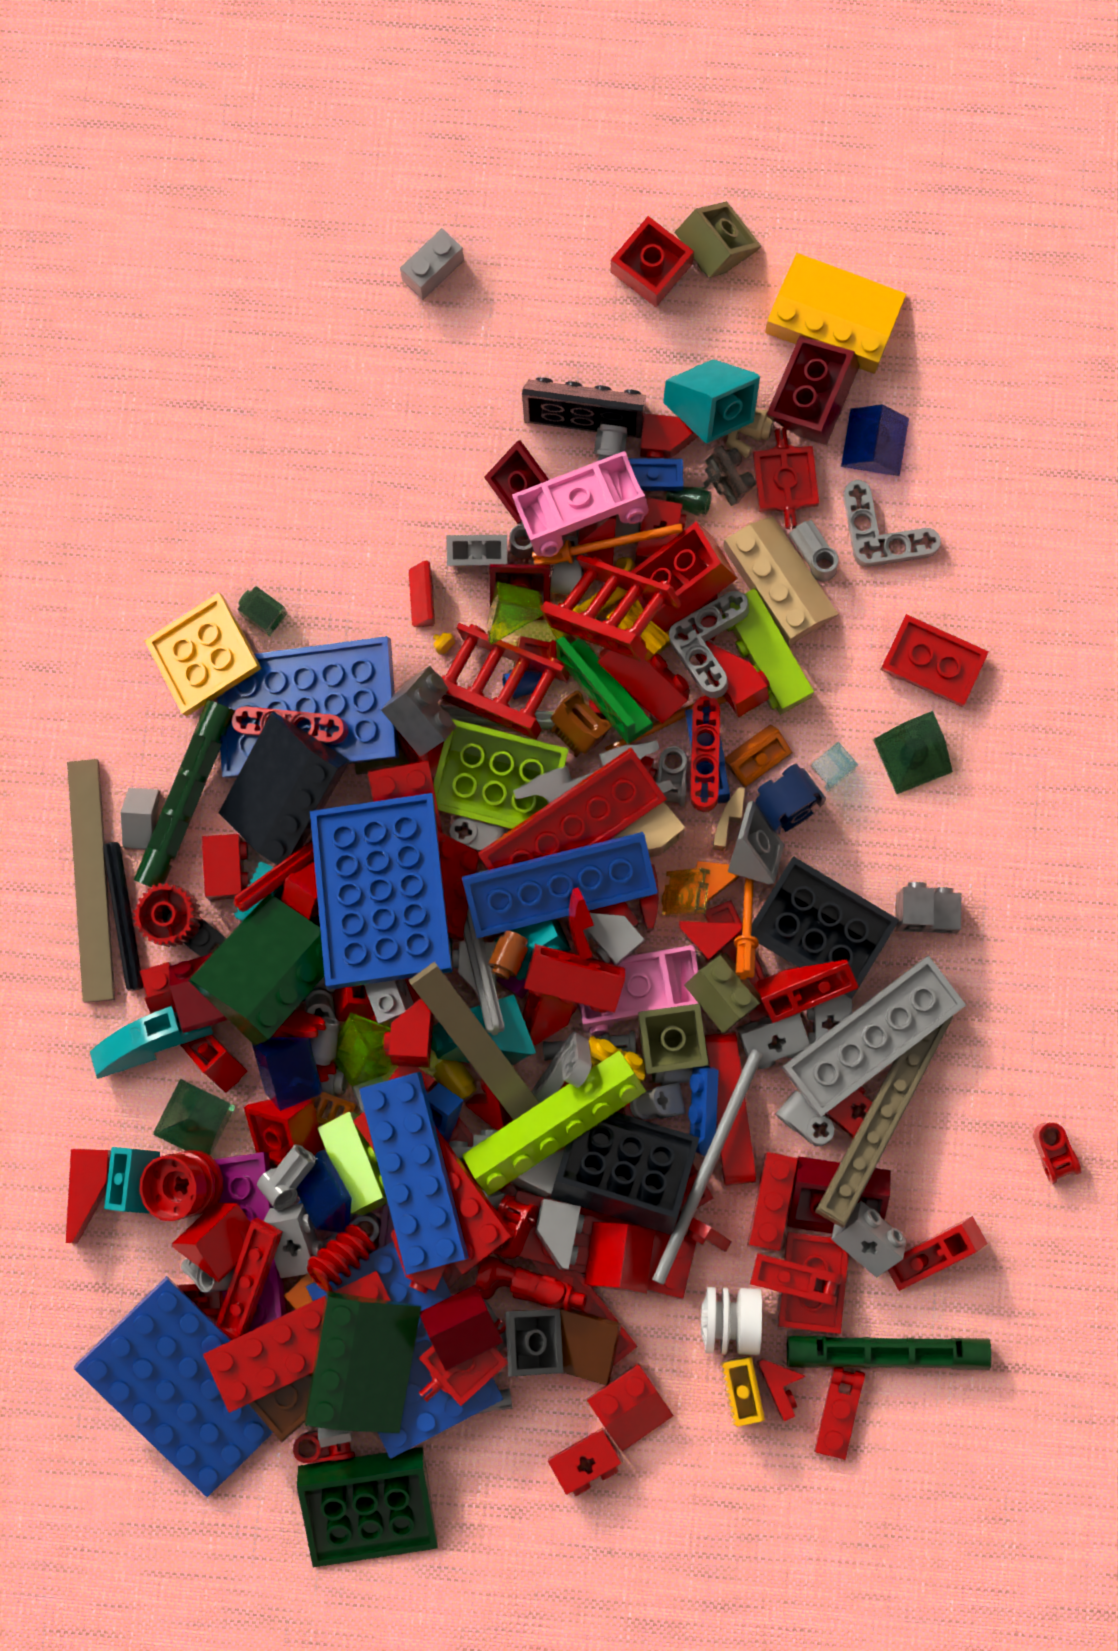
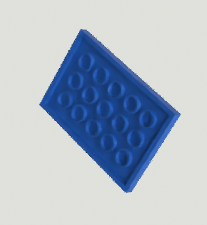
(332, 679)
(380, 891)
(163, 1387)
(419, 1418)

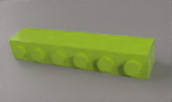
(553, 1124)

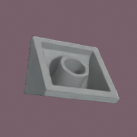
(756, 848)

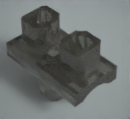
(725, 477)

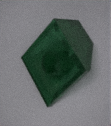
(914, 753)
(193, 1118)

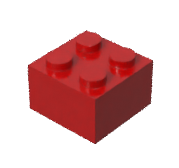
(651, 261)

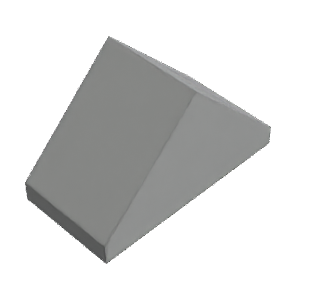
(139, 817)

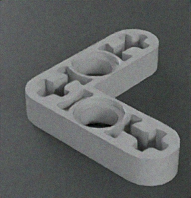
(872, 538)
(696, 642)
(569, 1065)

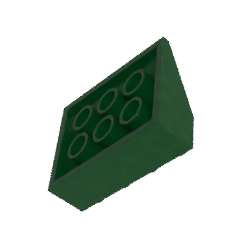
(263, 969)
(362, 1364)
(366, 1507)

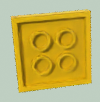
(202, 654)

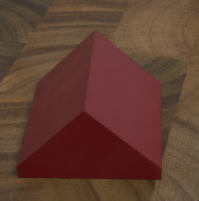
(514, 473)
(526, 576)
(460, 1327)

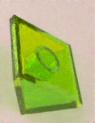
(511, 610)
(362, 1050)

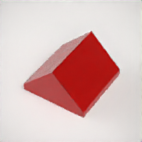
(215, 1239)
(619, 1257)

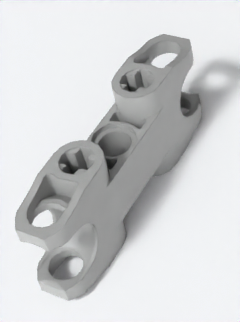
(558, 781)

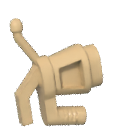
(758, 430)

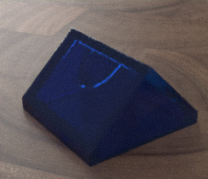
(875, 440)
(287, 1070)
(325, 1196)

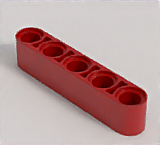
(737, 1151)

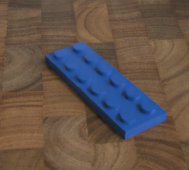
(543, 886)
(413, 1173)

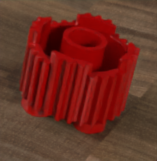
(184, 918)

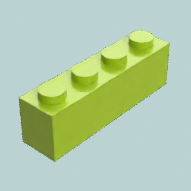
(769, 652)

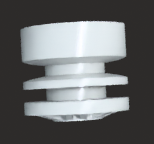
(732, 1321)

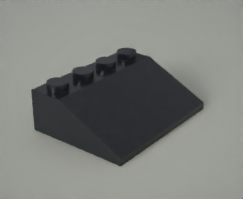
(582, 407)
(280, 786)
(821, 922)
(628, 1171)

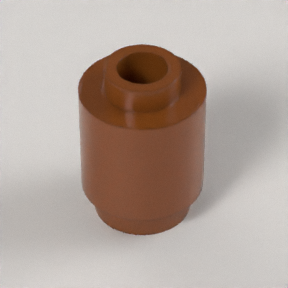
(508, 955)

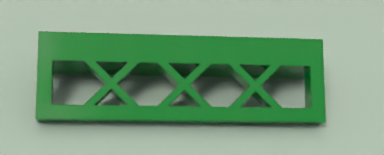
(603, 689)

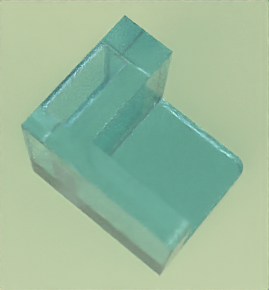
(834, 766)

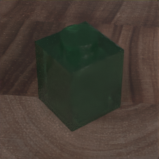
(261, 610)

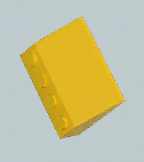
(835, 309)

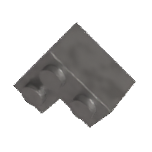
(418, 714)
(928, 909)

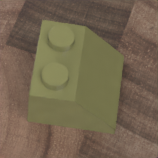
(717, 238)
(723, 992)

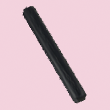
(123, 916)

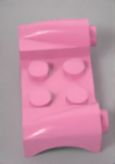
(579, 501)
(650, 983)

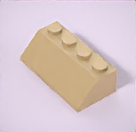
(780, 577)

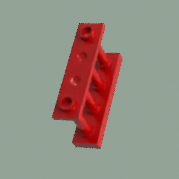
(607, 633)
(498, 709)

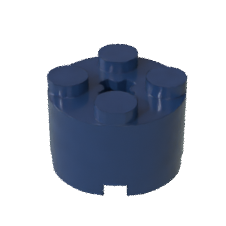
(789, 799)

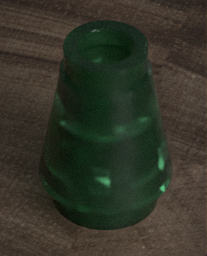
(694, 499)

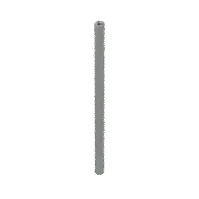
(707, 1167)

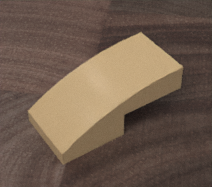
(732, 813)

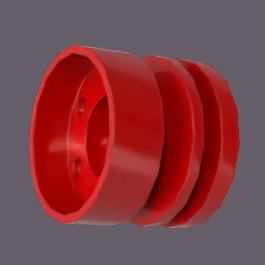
(181, 1185)

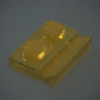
(685, 892)

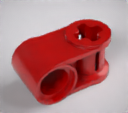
(1056, 1154)
(518, 1224)
(327, 1453)

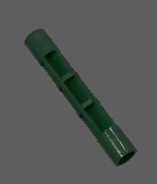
(184, 794)
(888, 1352)

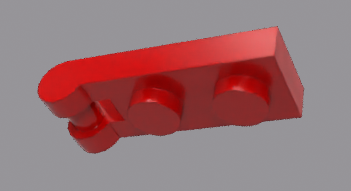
(794, 1279)
(839, 1413)

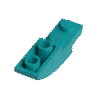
(140, 1041)

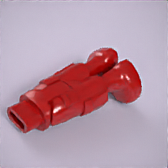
(527, 1285)

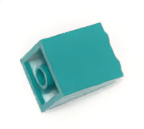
(713, 398)
(512, 1041)

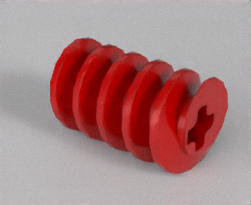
(338, 1256)

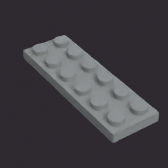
(873, 1036)

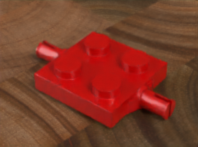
(785, 478)
(464, 1378)

